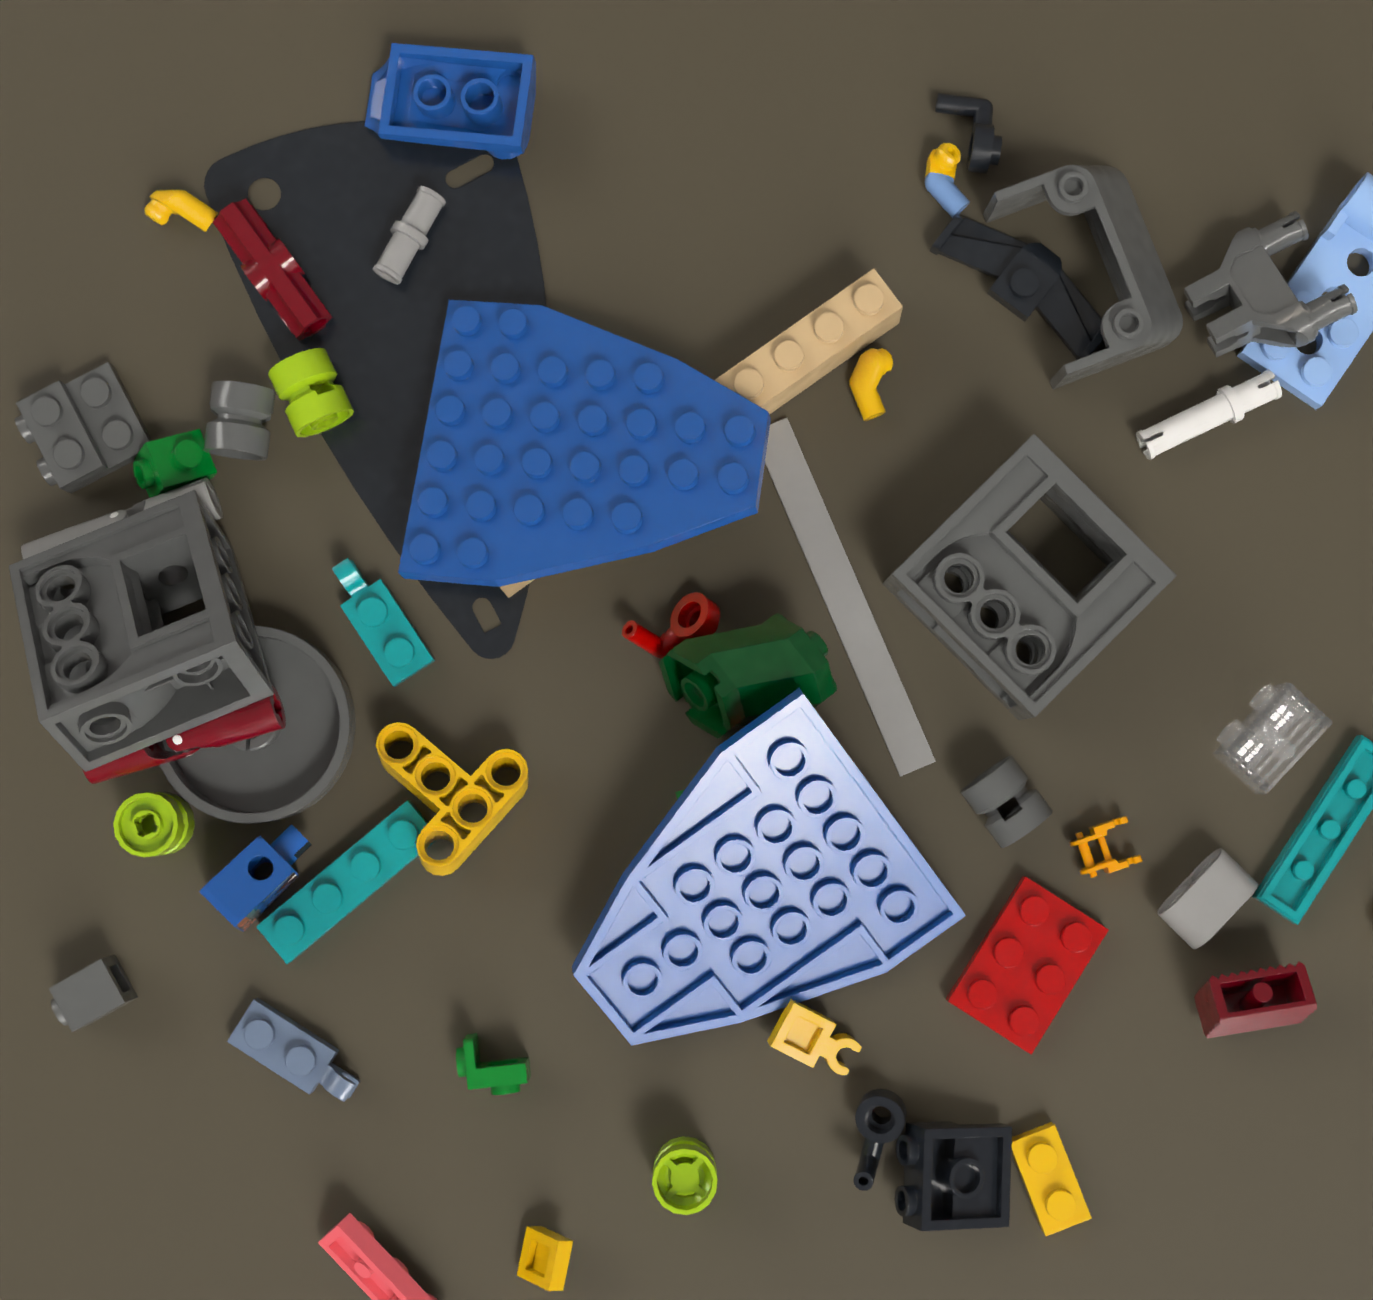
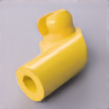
(181, 203)
(865, 379)

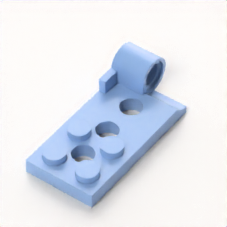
(1320, 271)

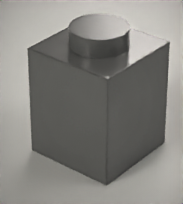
(91, 993)

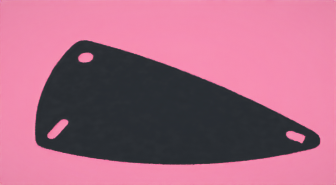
(384, 339)

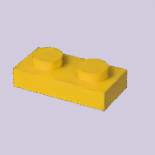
(1049, 1179)

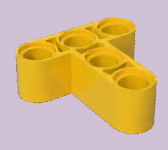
(459, 792)

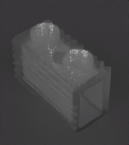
(1271, 736)

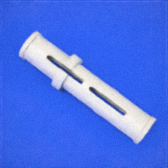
(1228, 405)

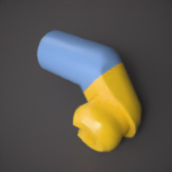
(940, 178)

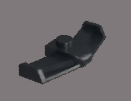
(1026, 280)

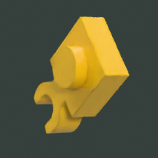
(807, 1035)

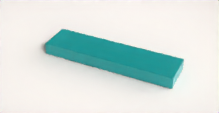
(1321, 835)

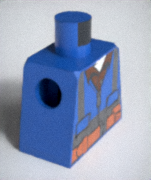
(238, 892)

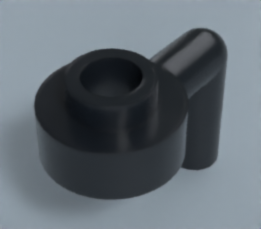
(983, 144)
(876, 1131)

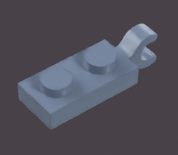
(291, 1051)

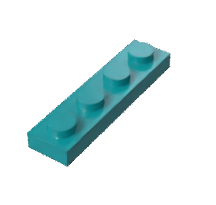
(345, 883)

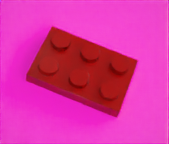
(1027, 964)

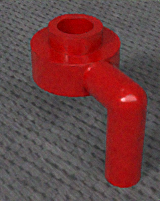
(691, 618)

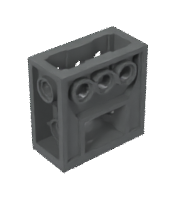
(1022, 594)
(106, 642)

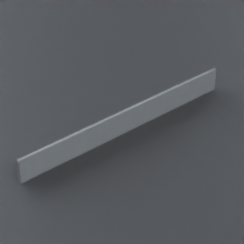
(845, 601)

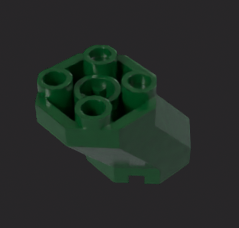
(745, 672)

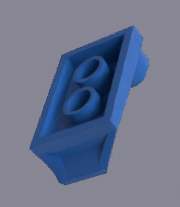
(454, 98)

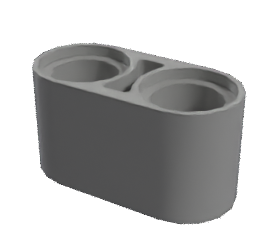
(1207, 898)

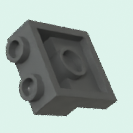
(82, 428)

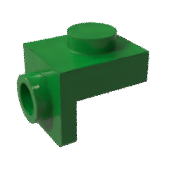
(172, 463)
(499, 1075)

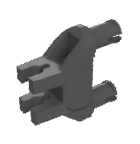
(1259, 296)

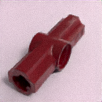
(272, 269)

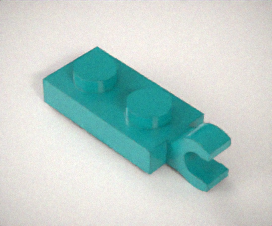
(382, 625)

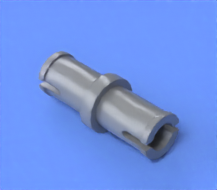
(409, 235)

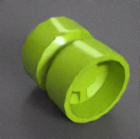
(309, 388)
(153, 824)
(684, 1175)

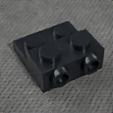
(954, 1175)

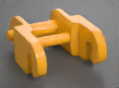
(1109, 864)

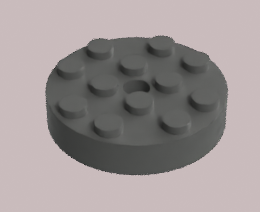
(286, 768)

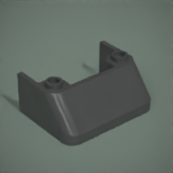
(1147, 308)

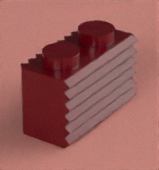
(1255, 1000)

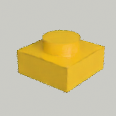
(544, 1258)

